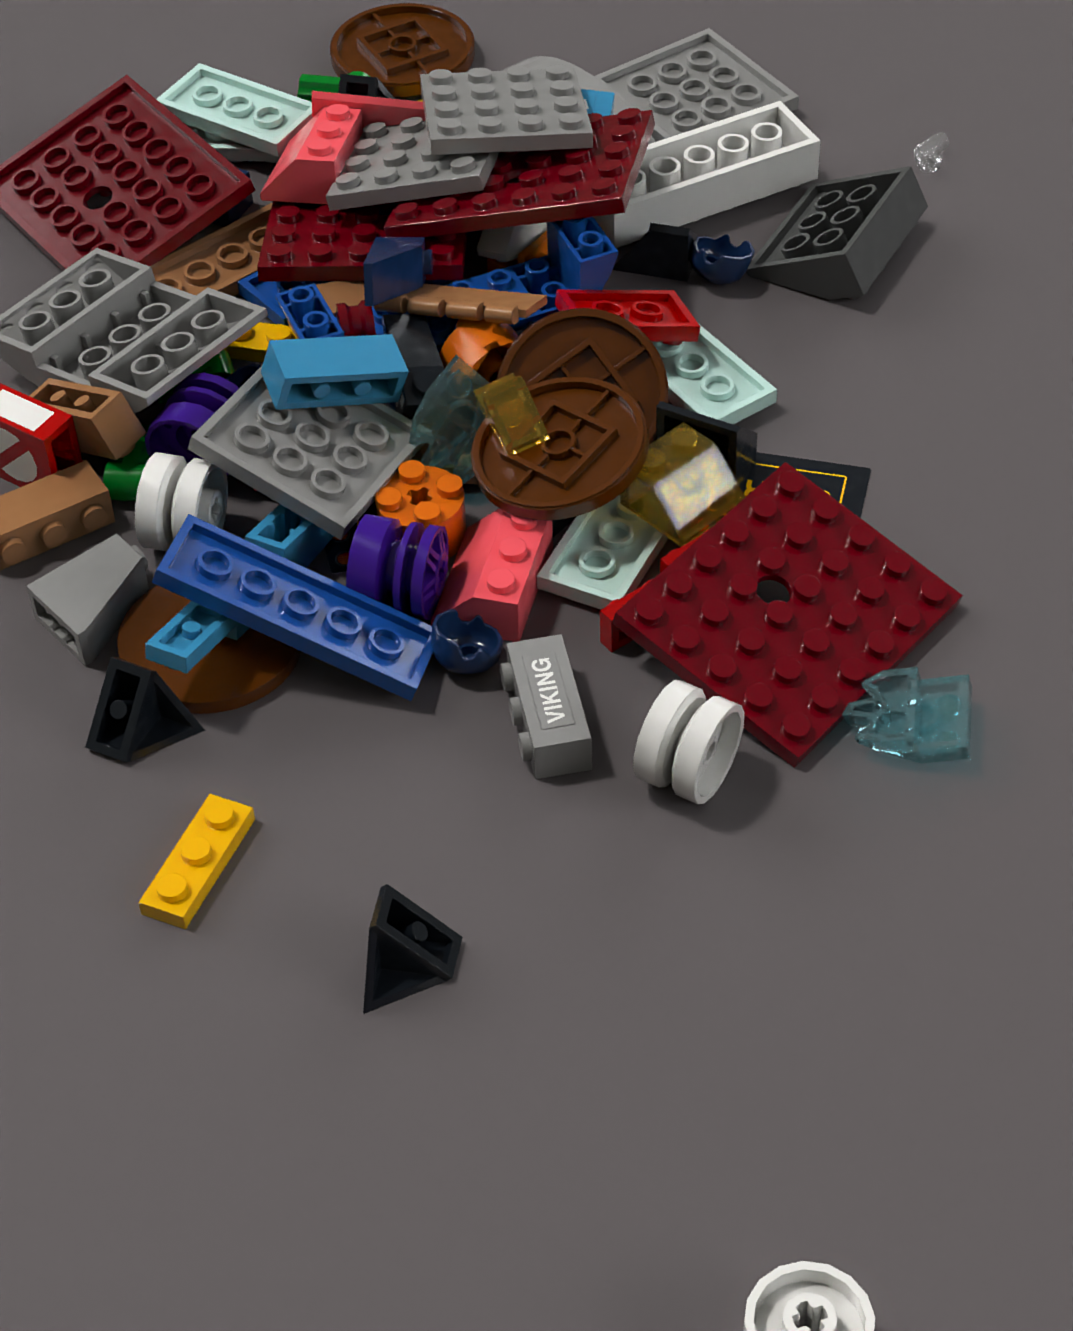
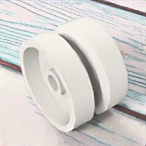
(171, 491)
(688, 741)
(808, 1299)

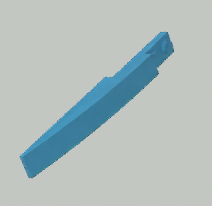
(199, 629)

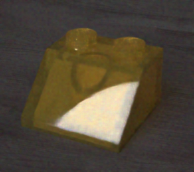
(683, 486)

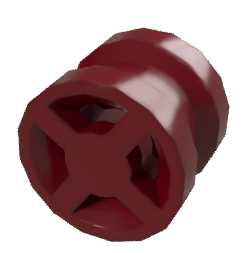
(356, 319)

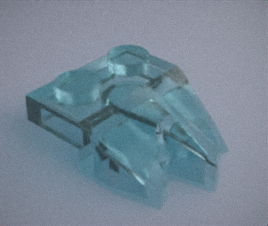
(450, 418)
(914, 715)

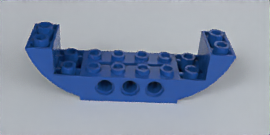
(577, 259)

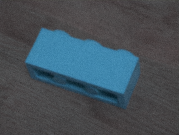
(334, 371)

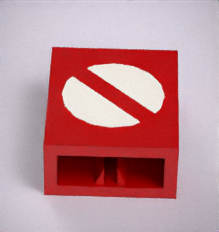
(34, 438)

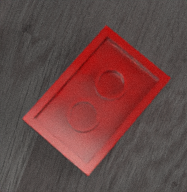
(655, 312)

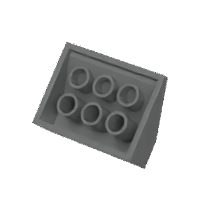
(842, 234)

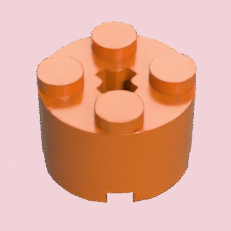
(479, 345)
(425, 497)

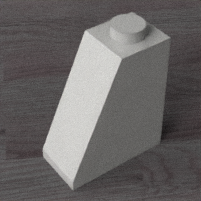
(90, 596)

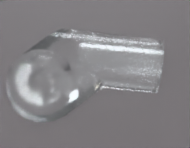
(927, 153)

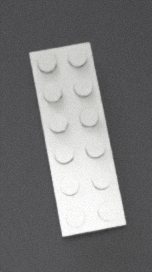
(716, 170)

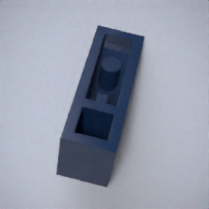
(395, 268)

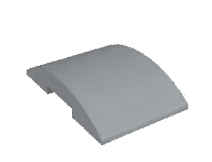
(119, 329)

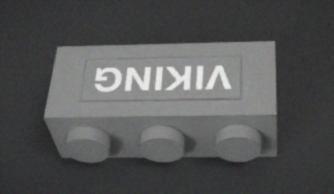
(546, 707)

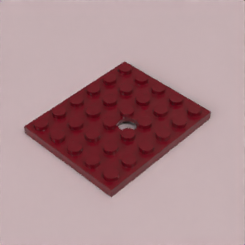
(125, 146)
(551, 184)
(329, 245)
(798, 662)

